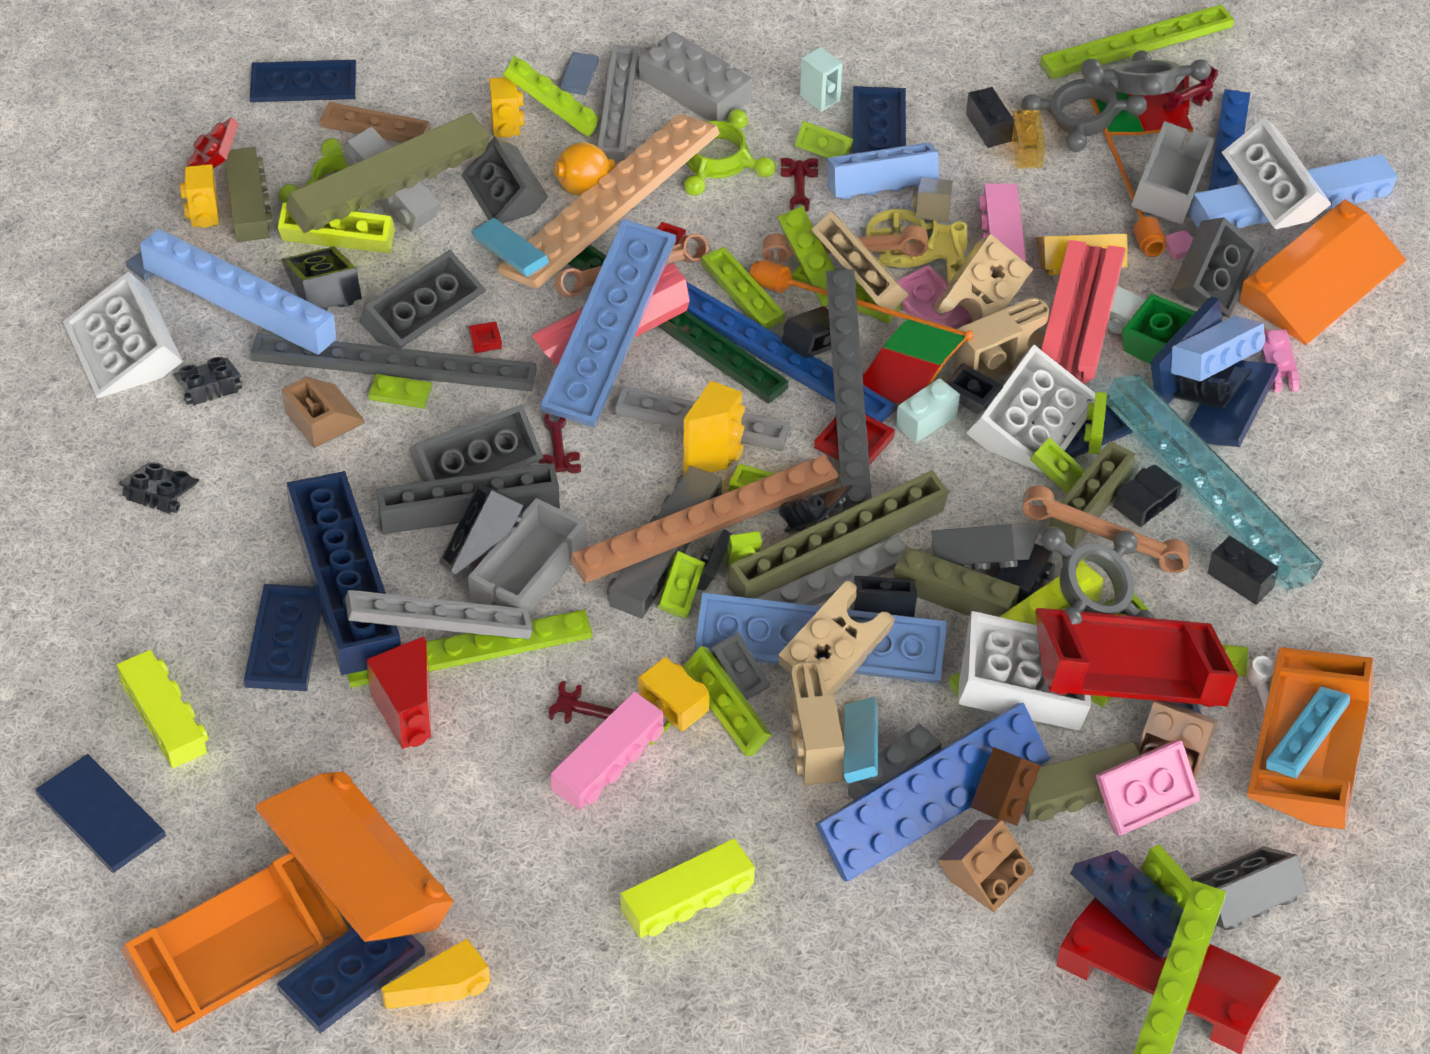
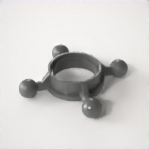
(1146, 75)
(1079, 89)
(1106, 558)

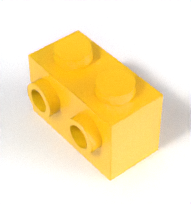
(505, 107)
(201, 196)
(674, 693)

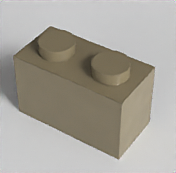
(932, 199)

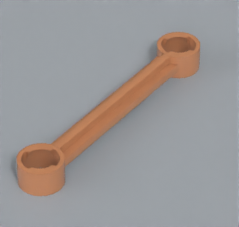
(873, 243)
(588, 277)
(1103, 528)

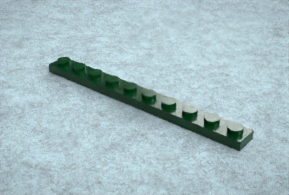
(708, 343)

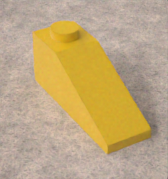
(443, 978)

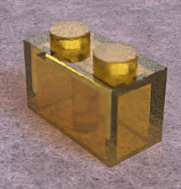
(1028, 139)

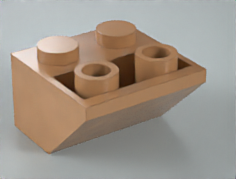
(319, 410)
(1173, 722)
(986, 863)

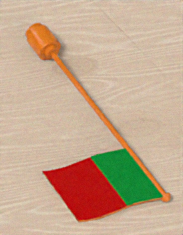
(1147, 229)
(908, 357)

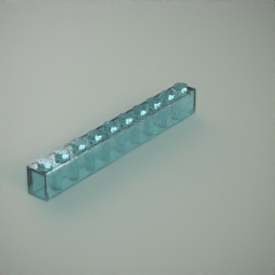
(1212, 480)

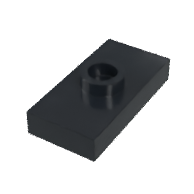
(713, 559)

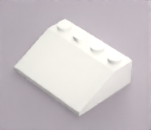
(122, 338)
(1034, 392)
(1005, 669)

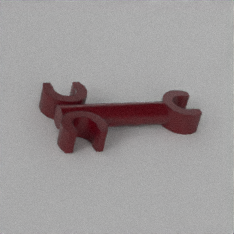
(1198, 92)
(799, 170)
(560, 461)
(569, 702)

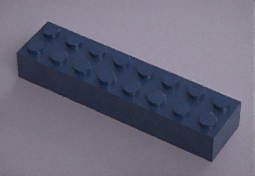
(339, 562)

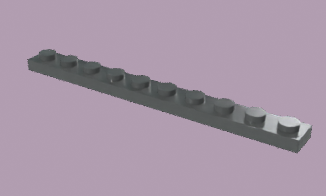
(399, 363)
(848, 386)

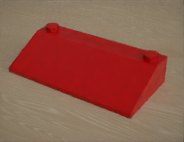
(1134, 658)
(1226, 993)

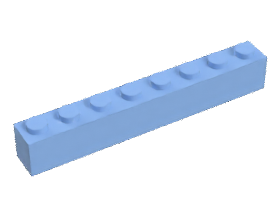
(1348, 180)
(238, 291)

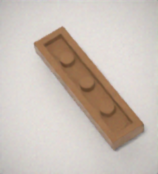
(358, 119)

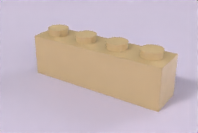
(855, 255)

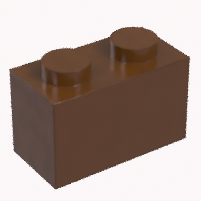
(1005, 786)

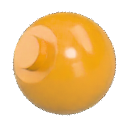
(582, 167)

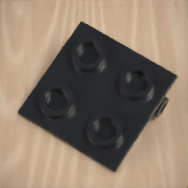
(215, 372)
(1214, 390)
(157, 487)
(812, 509)

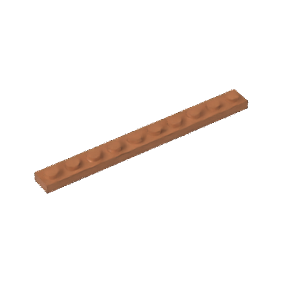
(703, 518)

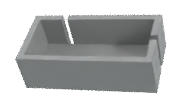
(695, 77)
(1172, 177)
(528, 558)

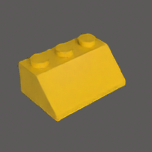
(1053, 248)
(714, 429)

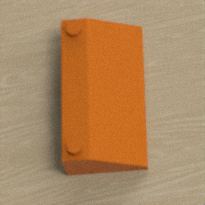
(1322, 273)
(1326, 783)
(356, 858)
(233, 942)

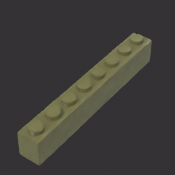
(387, 173)
(839, 536)

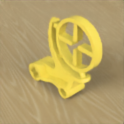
(945, 242)

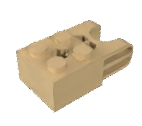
(985, 280)
(1002, 338)
(838, 636)
(815, 727)

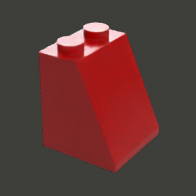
(402, 691)

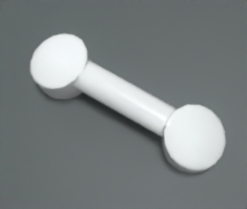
(1259, 675)

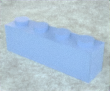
(881, 170)
(1217, 348)

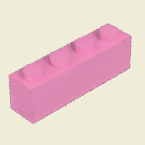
(1002, 216)
(607, 751)

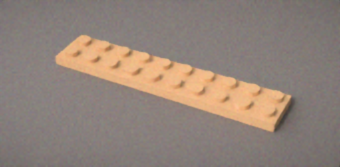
(615, 195)

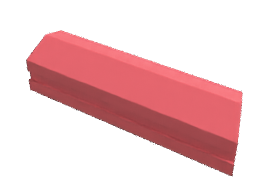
(667, 301)
(1082, 307)

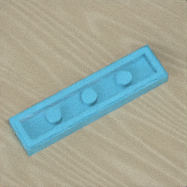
(510, 247)
(1308, 732)
(861, 740)

